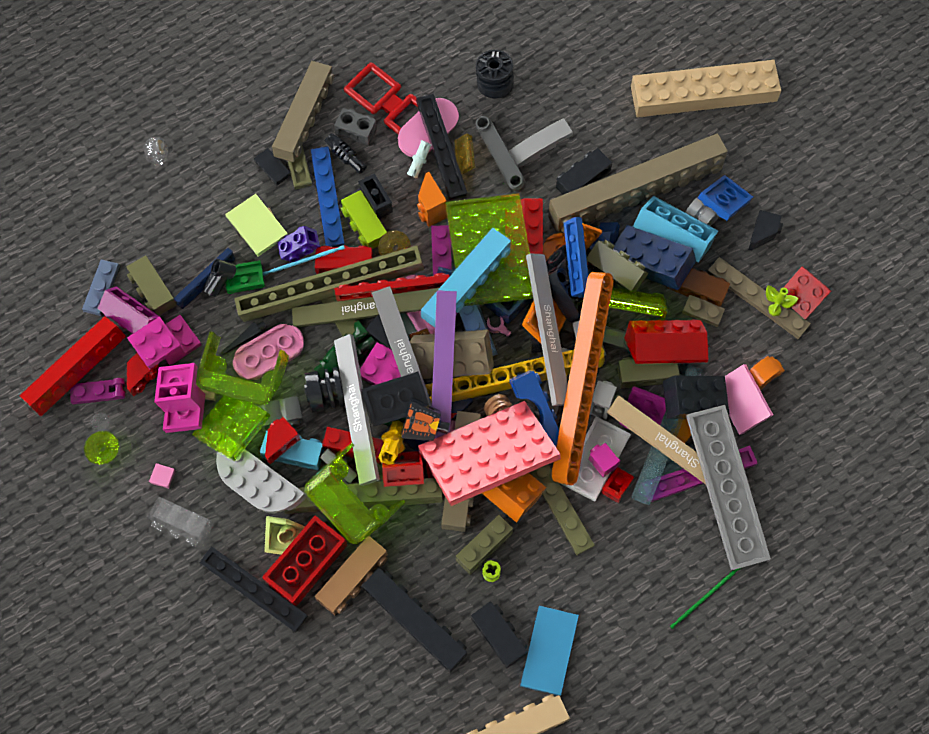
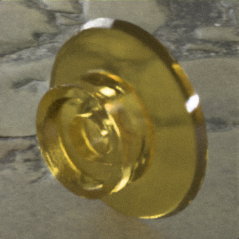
(392, 238)

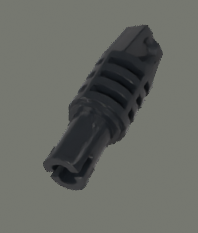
(344, 152)

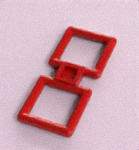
(389, 102)

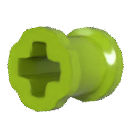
(493, 565)

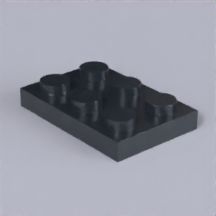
(391, 398)

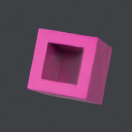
(603, 459)

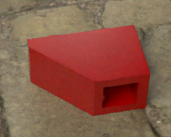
(139, 374)

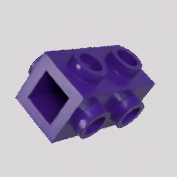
(298, 244)

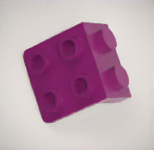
(647, 403)

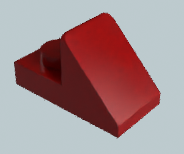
(617, 485)

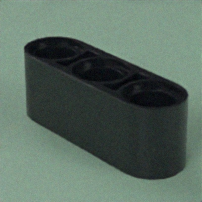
(561, 293)

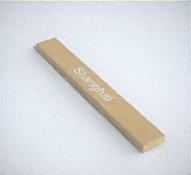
(656, 436)

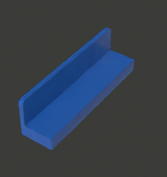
(576, 256)

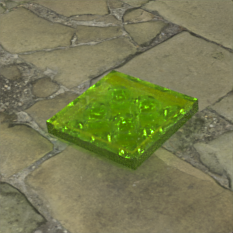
(231, 426)

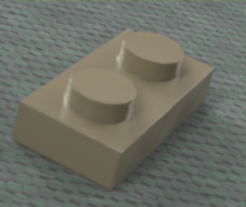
(703, 310)

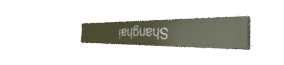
(357, 308)

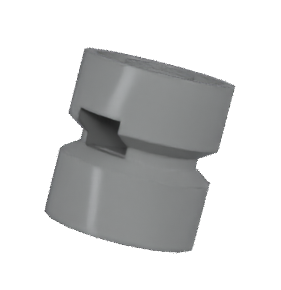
(702, 212)

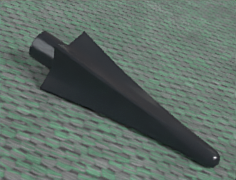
(249, 334)

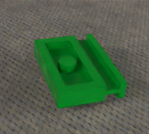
(247, 277)

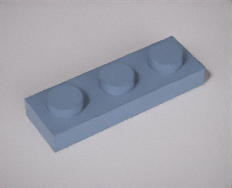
(102, 281)

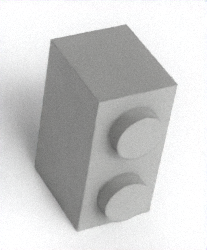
(602, 399)

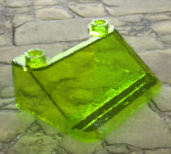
(639, 302)

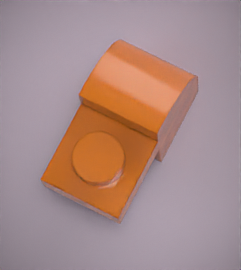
(766, 370)

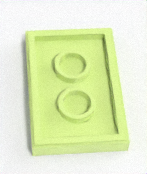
(256, 225)

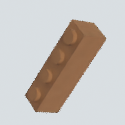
(351, 576)

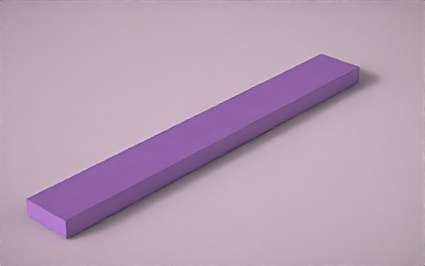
(444, 354)

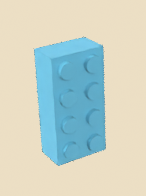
(675, 225)

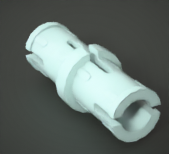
(419, 159)

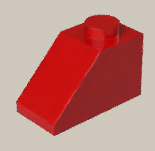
(280, 438)

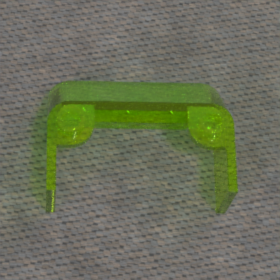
(213, 376)
(342, 505)

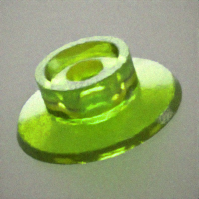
(96, 442)

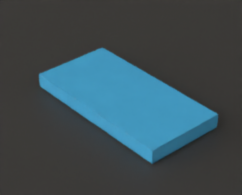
(549, 651)

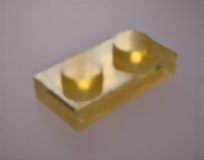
(464, 153)

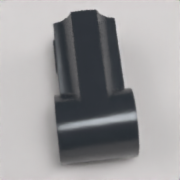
(220, 273)

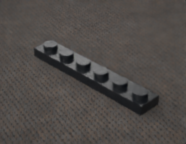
(441, 146)
(253, 589)

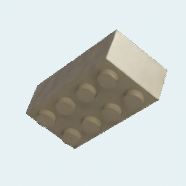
(471, 353)

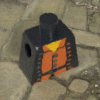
(422, 422)

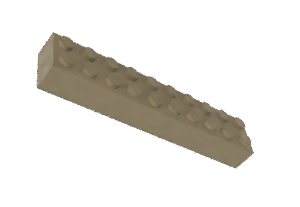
(639, 183)

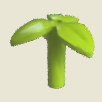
(779, 298)

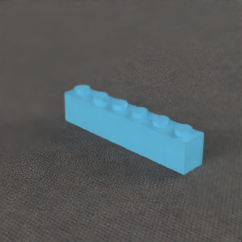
(471, 272)

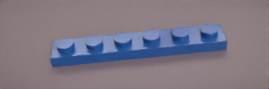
(327, 197)

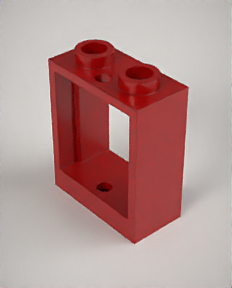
(404, 471)

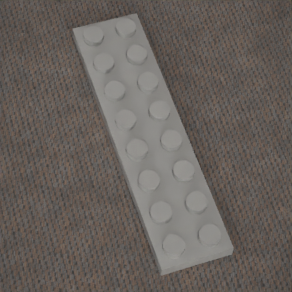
(728, 487)

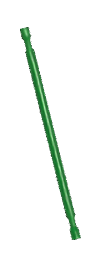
(704, 597)

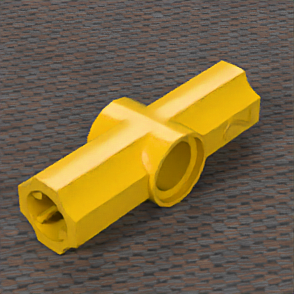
(392, 444)

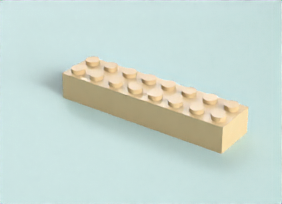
(705, 88)

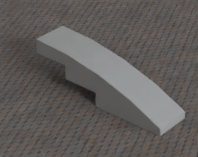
(540, 142)

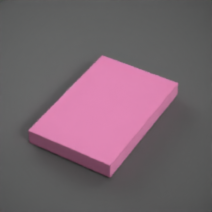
(745, 400)

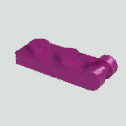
(97, 391)

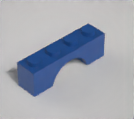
(528, 387)

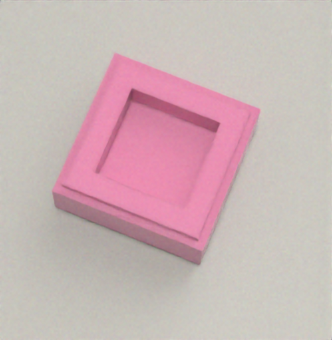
(162, 476)

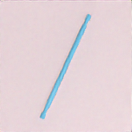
(303, 260)

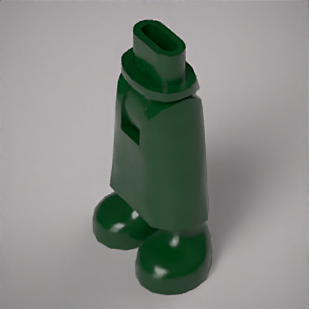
(330, 359)

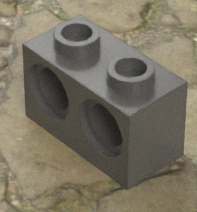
(354, 129)

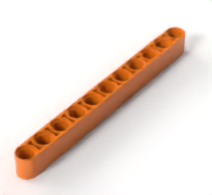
(582, 377)

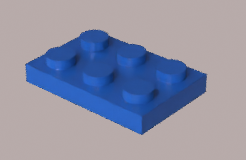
(725, 197)

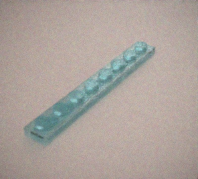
(657, 460)

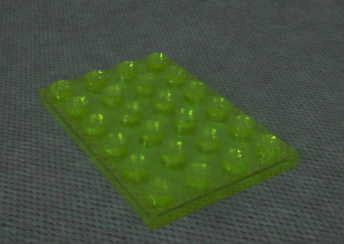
(470, 223)

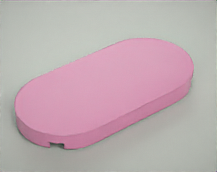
(414, 130)
(262, 352)

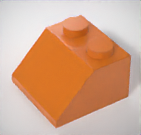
(431, 202)

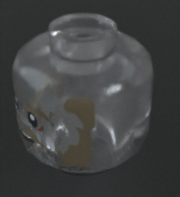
(156, 150)

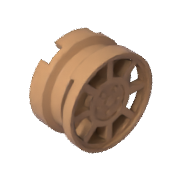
(496, 404)

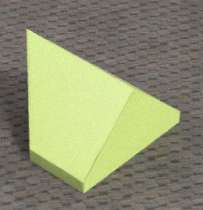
(280, 534)

